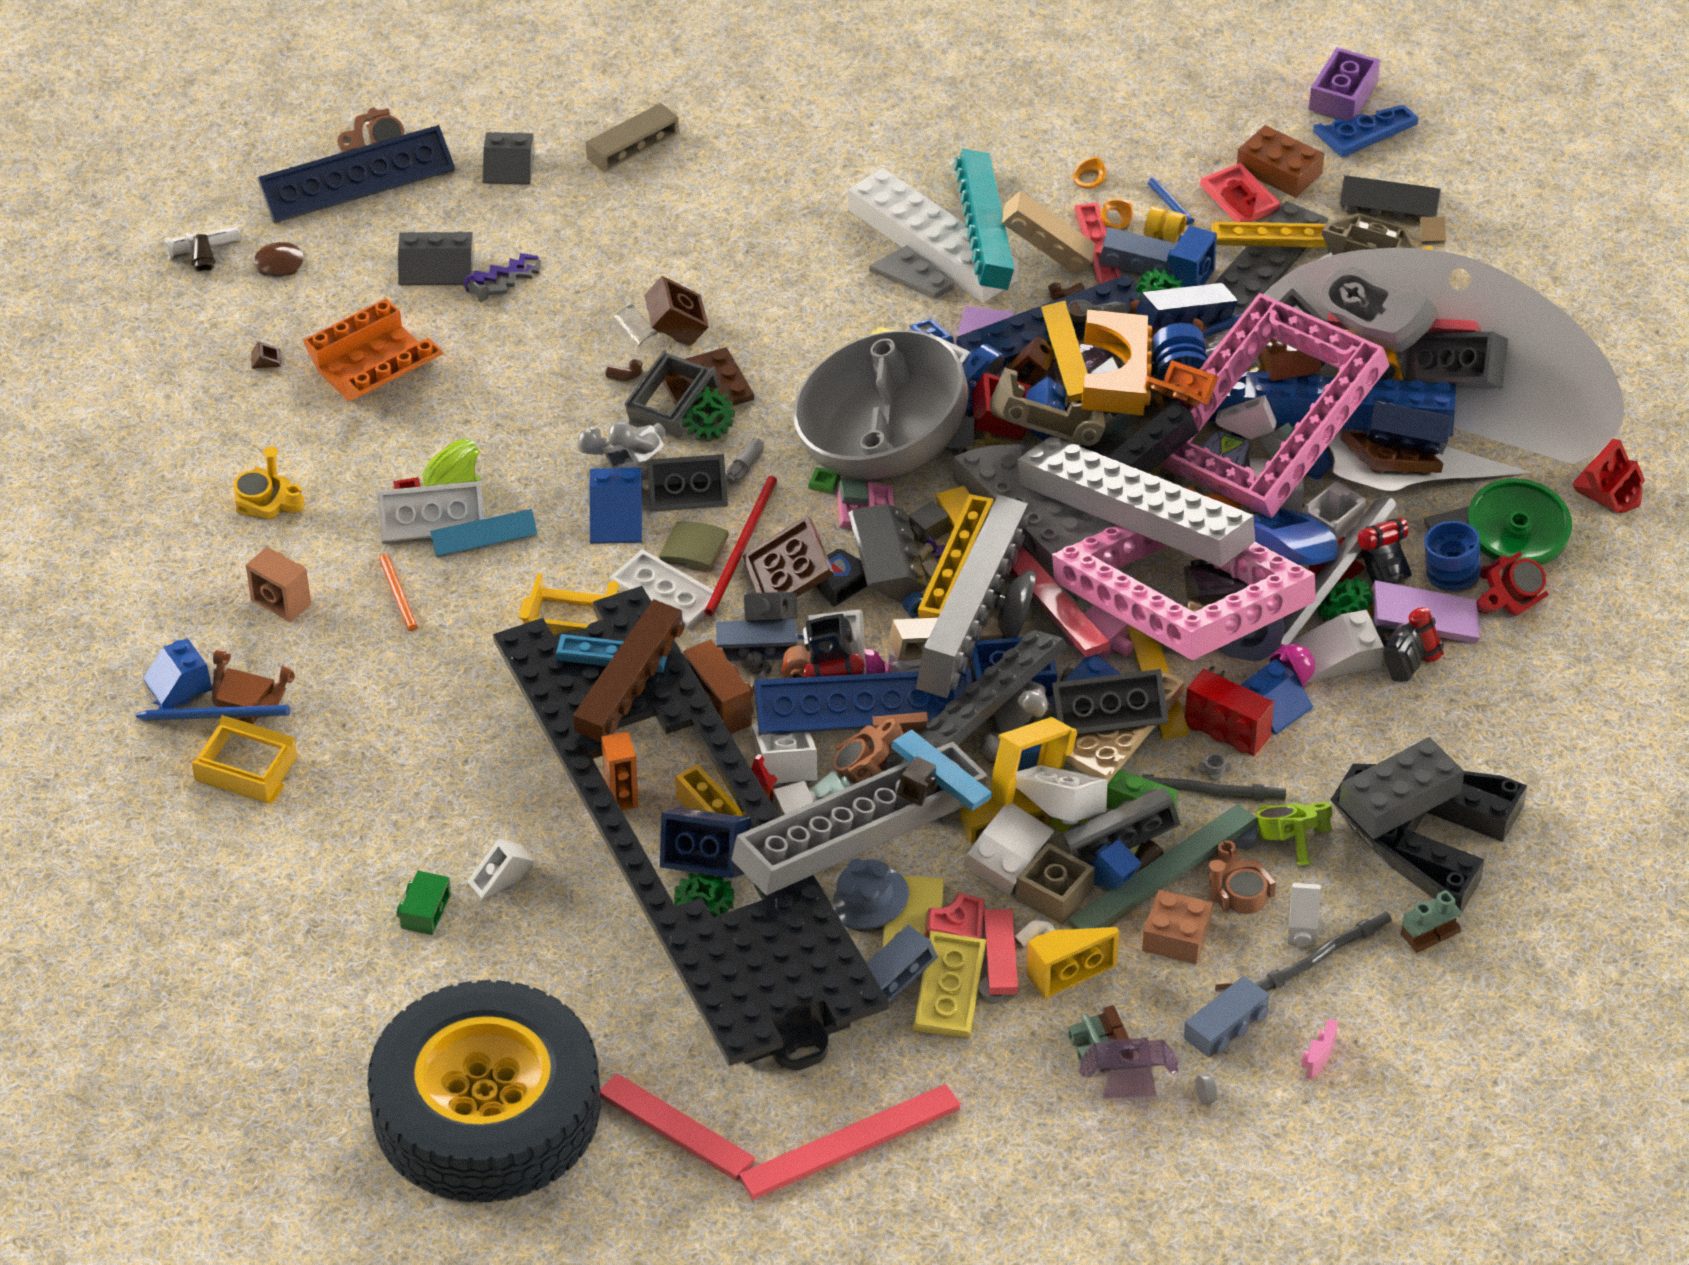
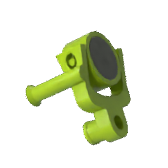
(1292, 820)

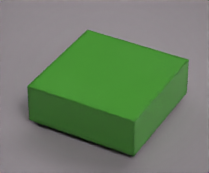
(823, 480)

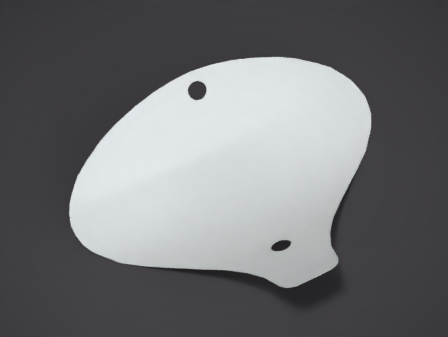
(1556, 381)

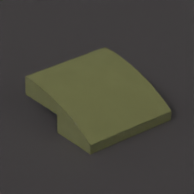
(694, 545)

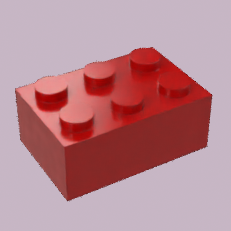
(1228, 712)

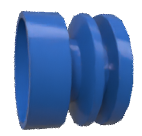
(1178, 343)
(1452, 555)

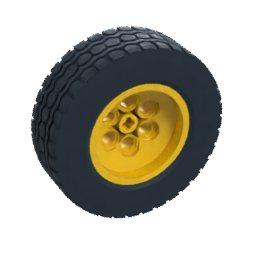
(484, 1090)

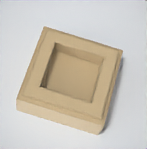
(1432, 229)

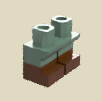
(1431, 922)
(1097, 1029)

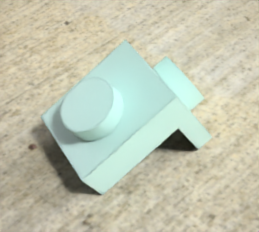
(830, 784)

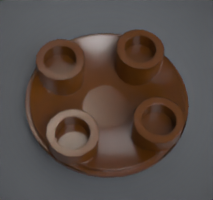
(279, 259)

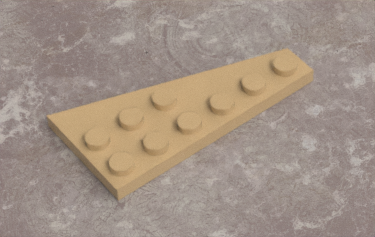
(1106, 751)

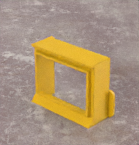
(531, 605)
(1056, 742)
(238, 781)

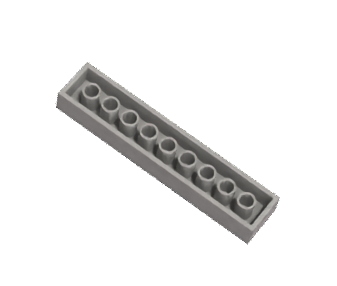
(1137, 501)
(973, 597)
(842, 826)

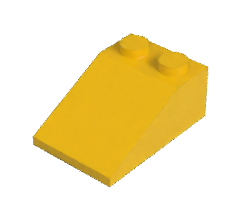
(1070, 957)

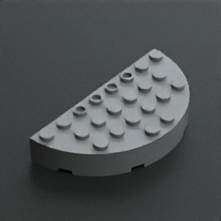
(1051, 524)

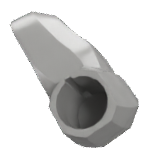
(1377, 310)

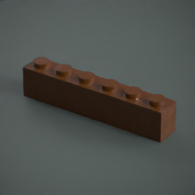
(628, 671)

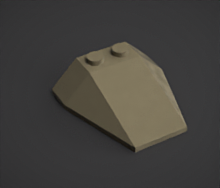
(1363, 233)

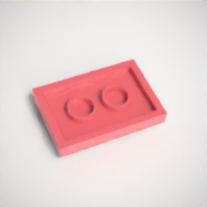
(1265, 202)

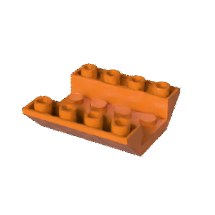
(368, 350)

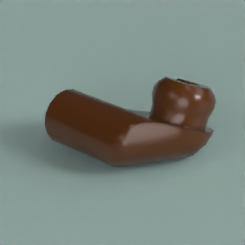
(624, 374)

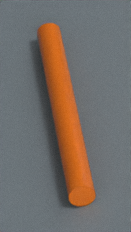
(398, 592)

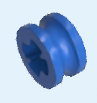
(912, 603)

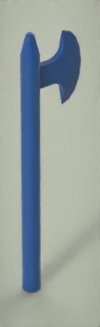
(170, 713)

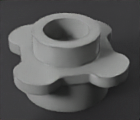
(1217, 760)

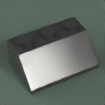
(435, 258)
(687, 482)

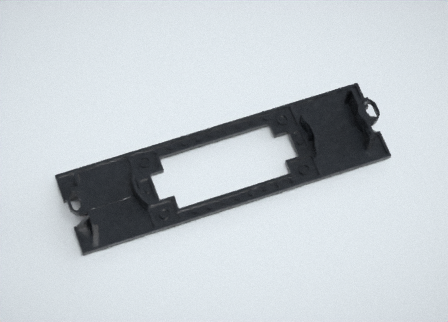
(758, 974)

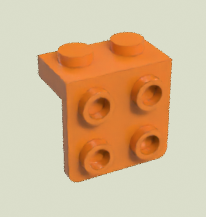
(1186, 384)

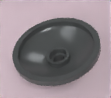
(1015, 604)

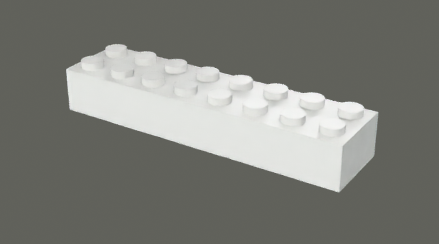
(922, 225)

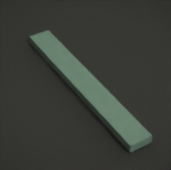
(1164, 869)

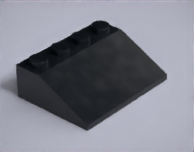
(1147, 438)
(1205, 580)

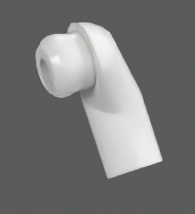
(1031, 930)

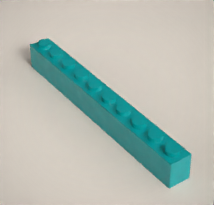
(984, 219)

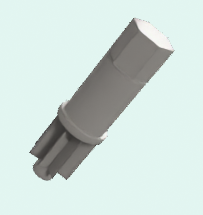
(742, 464)

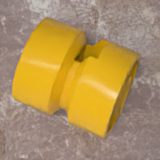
(1164, 225)

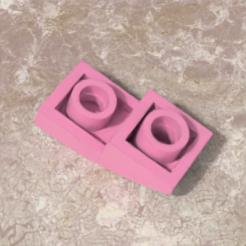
(1320, 1049)

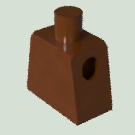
(1036, 357)

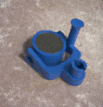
(981, 361)

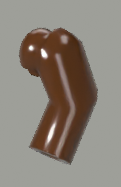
(1057, 293)

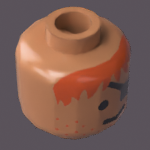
(795, 661)

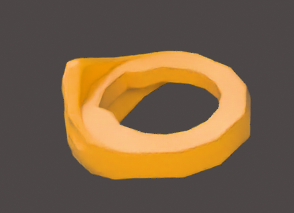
(1093, 164)
(1123, 207)

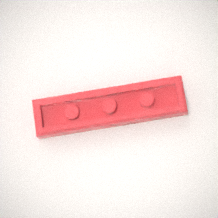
(1000, 952)

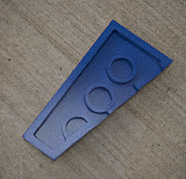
(1365, 130)

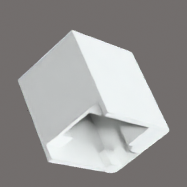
(1337, 509)

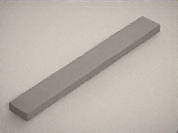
(1335, 569)

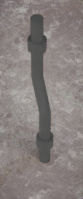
(1256, 791)
(1363, 928)

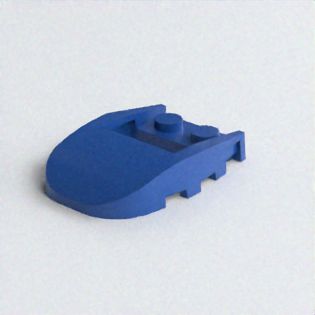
(1296, 537)

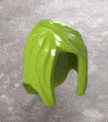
(453, 464)

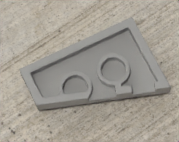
(913, 271)

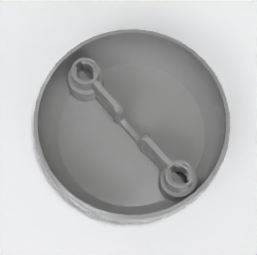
(882, 405)

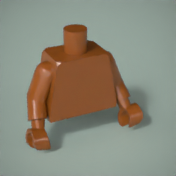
(243, 689)

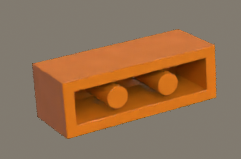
(620, 769)

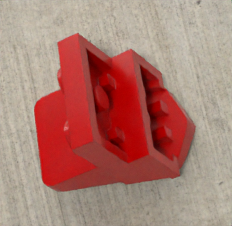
(1612, 479)

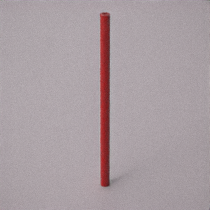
(740, 546)

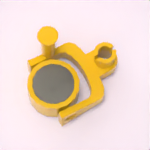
(255, 492)

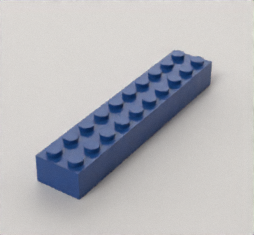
(1292, 397)

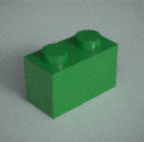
(424, 902)

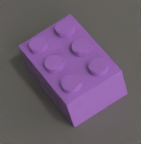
(1344, 84)

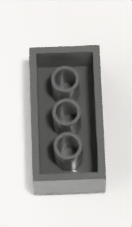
(1401, 787)

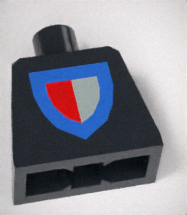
(847, 578)

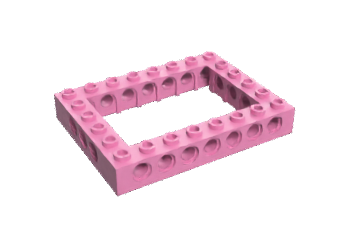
(1265, 319)
(1273, 592)

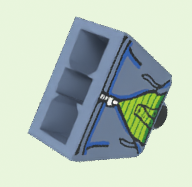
(1230, 446)

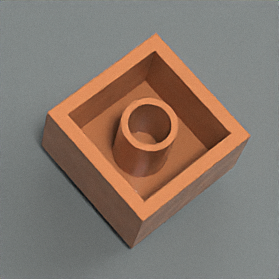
(278, 584)
(1177, 926)

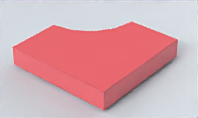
(960, 918)

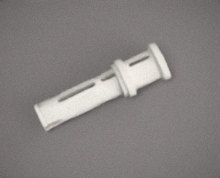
(185, 244)

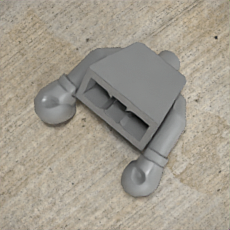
(626, 445)
(1022, 709)

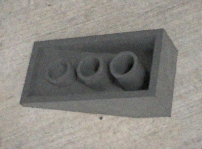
(1458, 359)

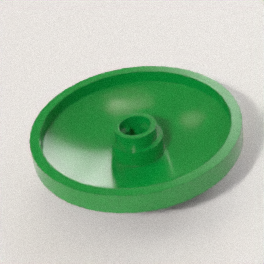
(1520, 517)

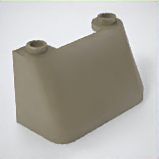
(1075, 425)

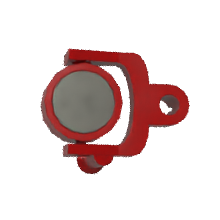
(1519, 582)

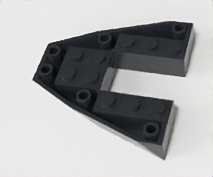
(1485, 805)

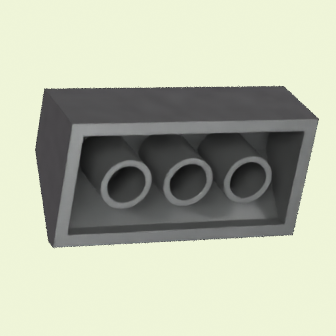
(1390, 197)
(888, 551)
(1111, 702)
(1130, 823)

